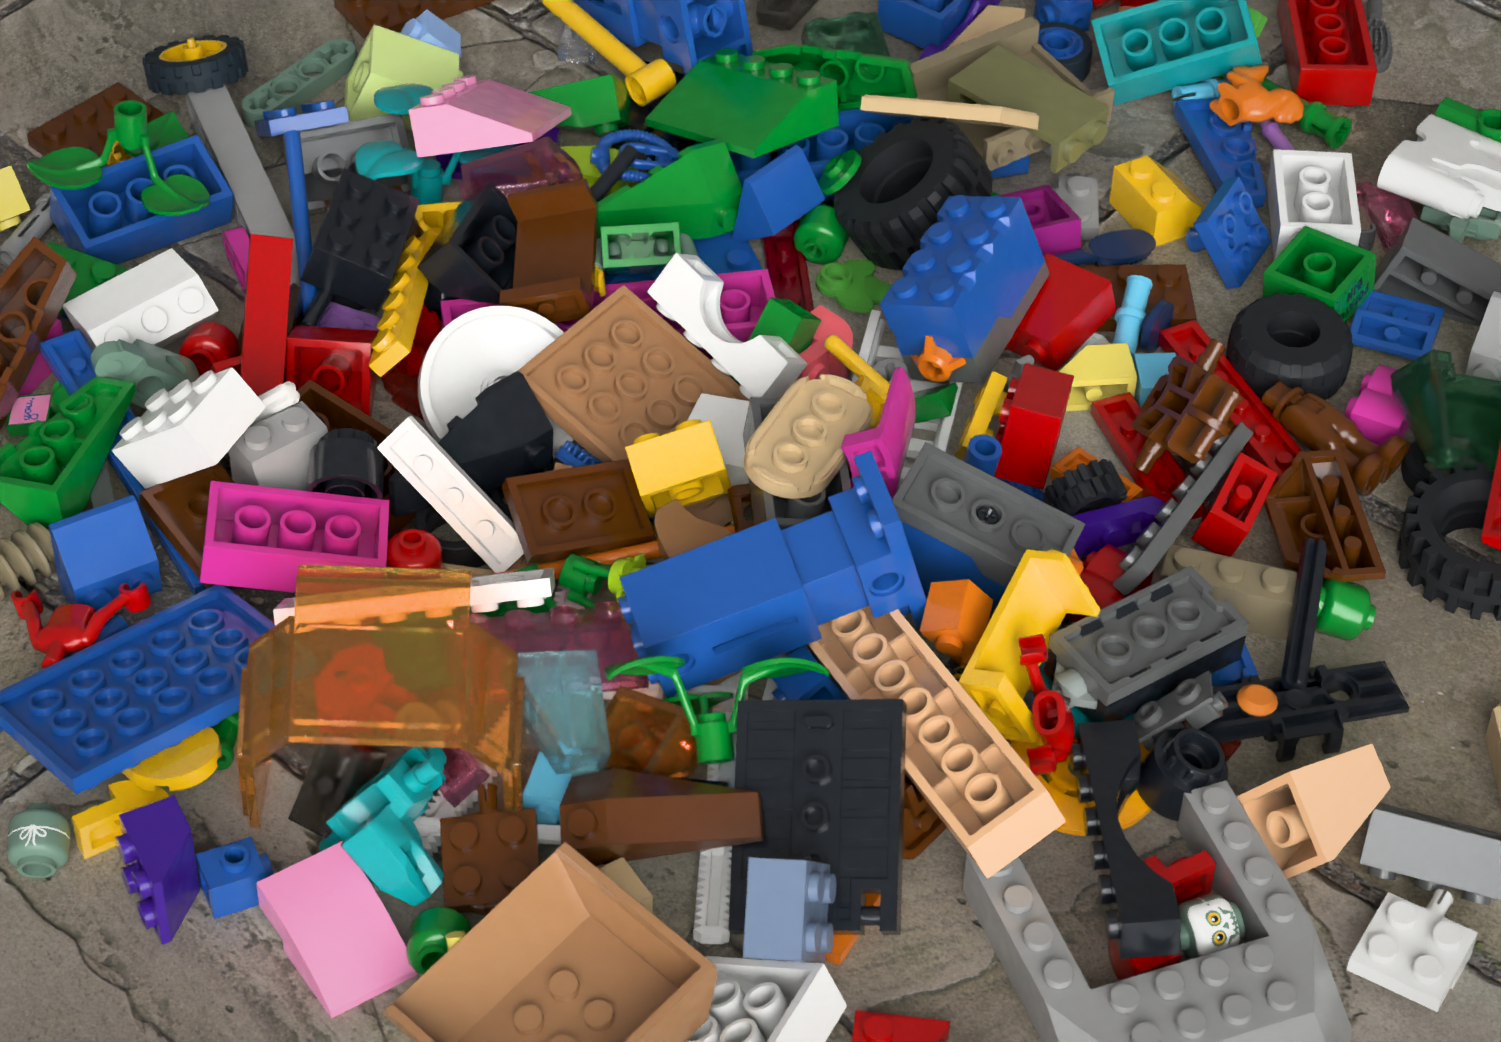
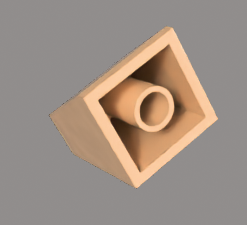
(1316, 808)

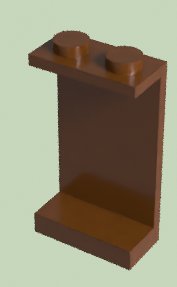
(554, 251)

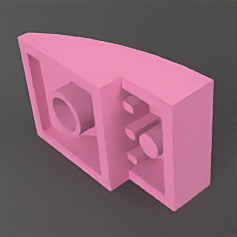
(335, 929)

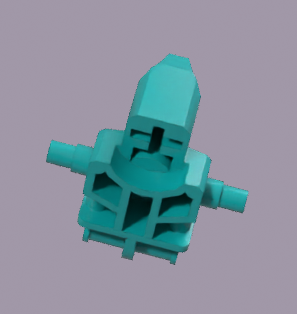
(380, 826)

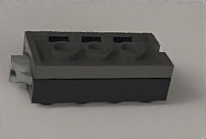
(1144, 647)

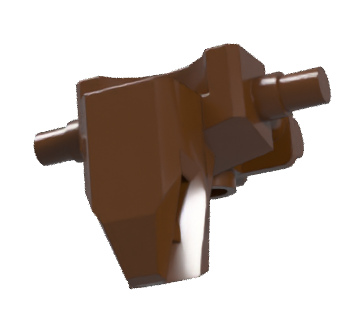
(1186, 410)

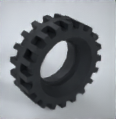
(1435, 511)

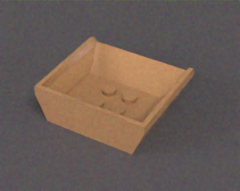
(562, 965)

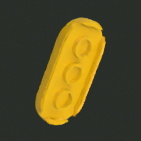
(179, 765)

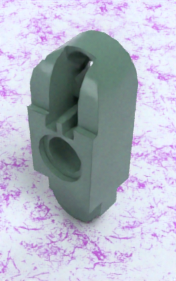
(144, 365)

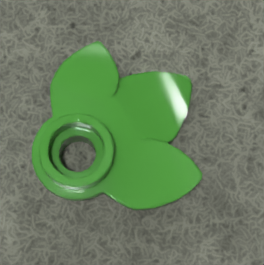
(852, 285)

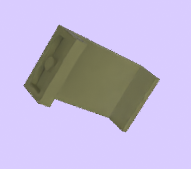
(1066, 115)

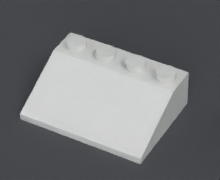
(771, 1002)

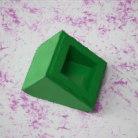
(935, 402)

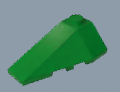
(595, 104)

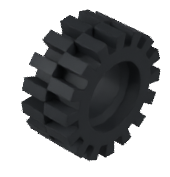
(1086, 488)

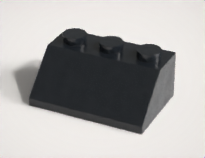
(475, 249)

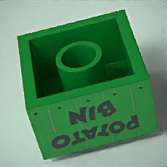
(1323, 270)

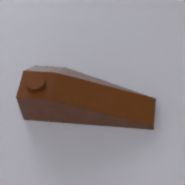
(654, 816)

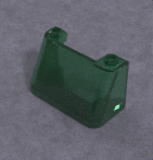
(1449, 412)

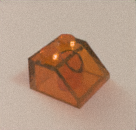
(649, 736)

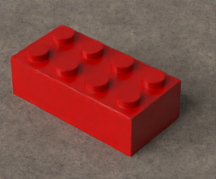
(1328, 51)

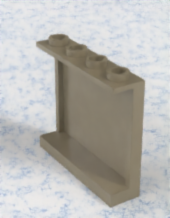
(996, 143)

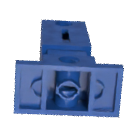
(682, 27)
(774, 586)

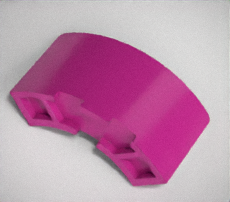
(892, 436)

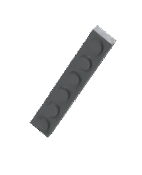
(1176, 513)

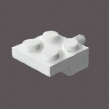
(1414, 949)

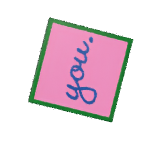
(27, 411)

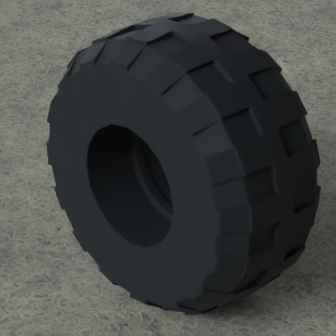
(1291, 343)

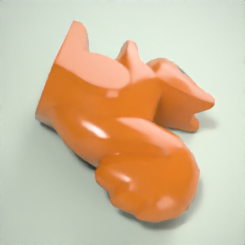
(1251, 102)

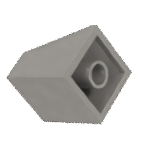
(277, 449)

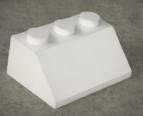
(147, 303)

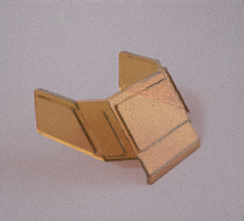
(381, 665)

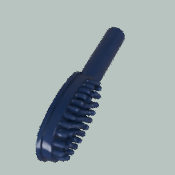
(1113, 249)

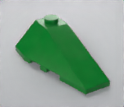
(855, 72)
(695, 190)
(60, 460)

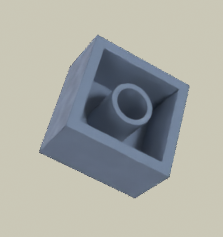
(788, 910)

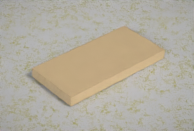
(950, 111)

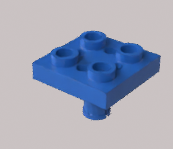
(1230, 233)

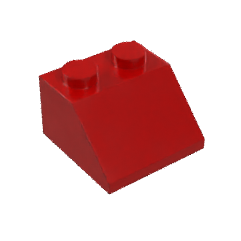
(335, 361)

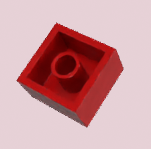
(1032, 424)

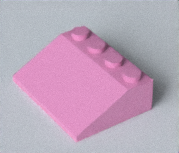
(480, 116)

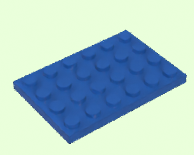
(135, 689)

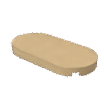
(802, 436)

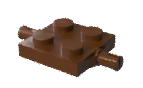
(487, 854)

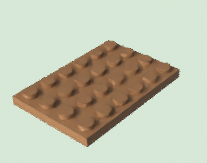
(624, 378)

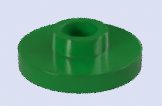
(839, 171)

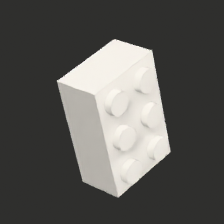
(1312, 192)
(187, 427)

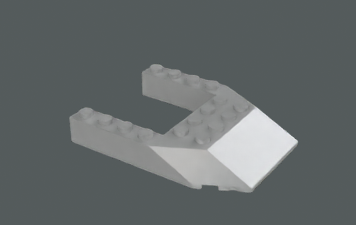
(1252, 992)

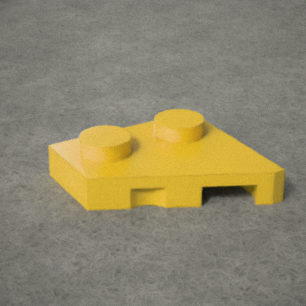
(987, 403)

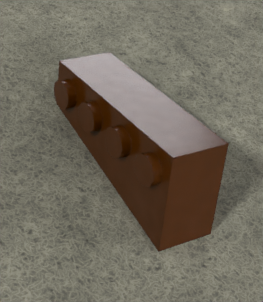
(29, 303)

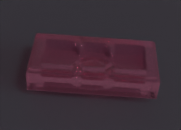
(462, 775)

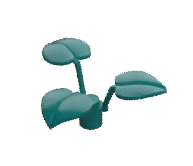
(389, 159)

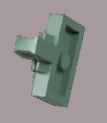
(1483, 227)

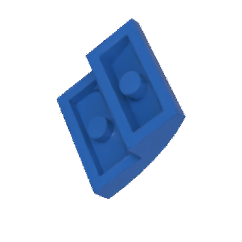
(1396, 325)

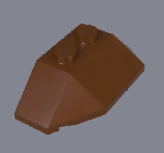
(1320, 501)

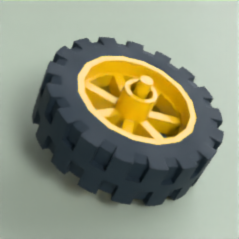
(195, 64)

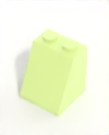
(391, 61)

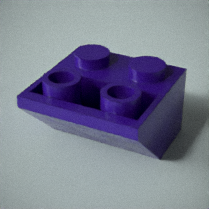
(159, 864)

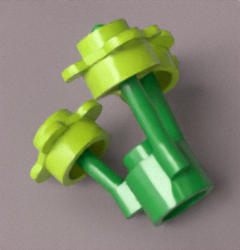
(587, 576)

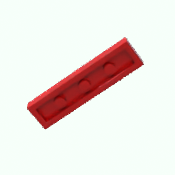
(1115, 420)

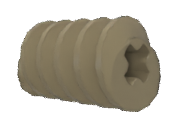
(24, 555)

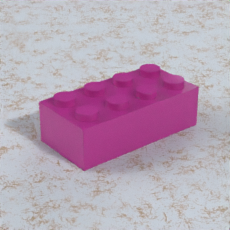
(264, 533)

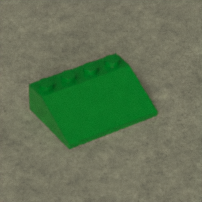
(748, 104)

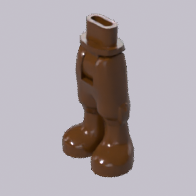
(1326, 428)

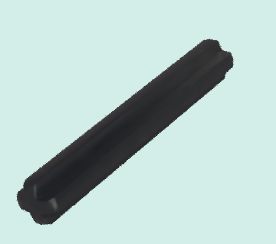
(1304, 614)

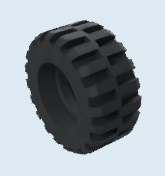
(904, 186)

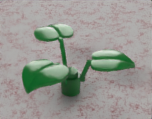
(80, 167)
(711, 730)

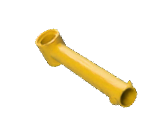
(642, 80)

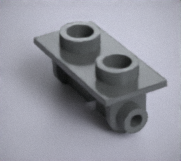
(1189, 701)

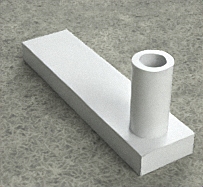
(453, 494)

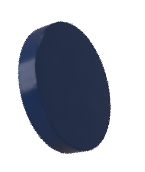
(1154, 321)

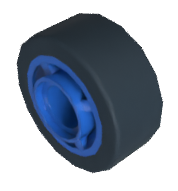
(1068, 46)

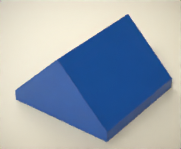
(776, 196)

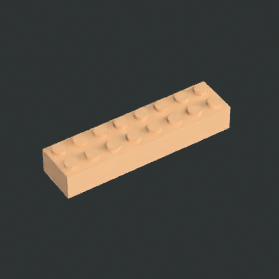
(951, 745)

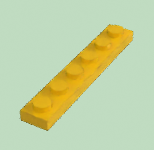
(402, 306)

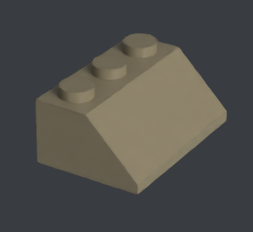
(1253, 588)

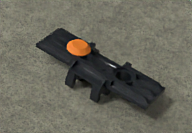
(1286, 716)

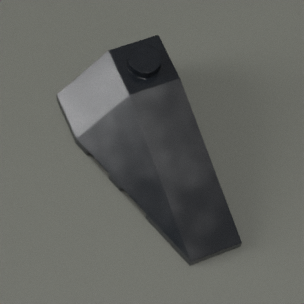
(495, 441)

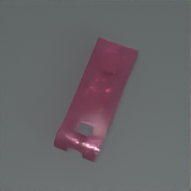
(1385, 210)

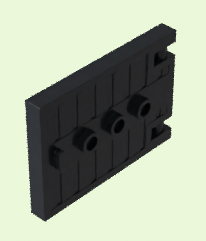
(827, 800)

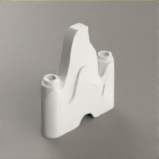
(1446, 169)

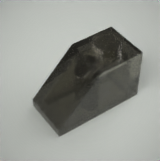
(332, 781)

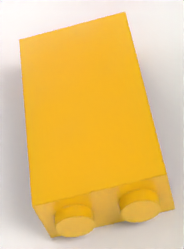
(1032, 604)

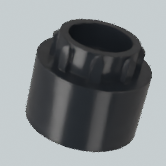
(347, 465)
(1176, 766)

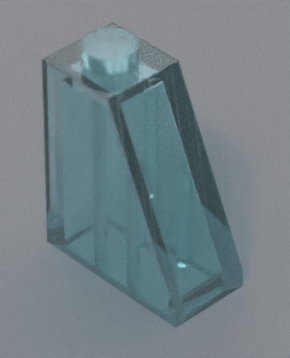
(566, 709)

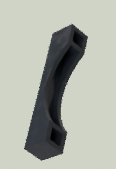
(1140, 902)

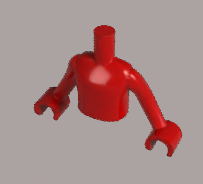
(73, 625)
(1049, 711)

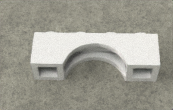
(691, 296)

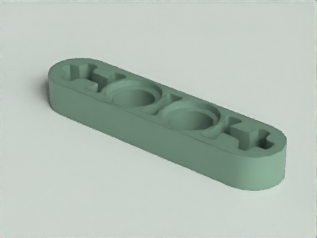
(330, 59)

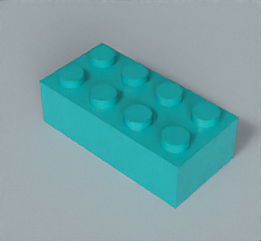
(1173, 45)

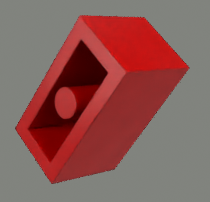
(1234, 505)

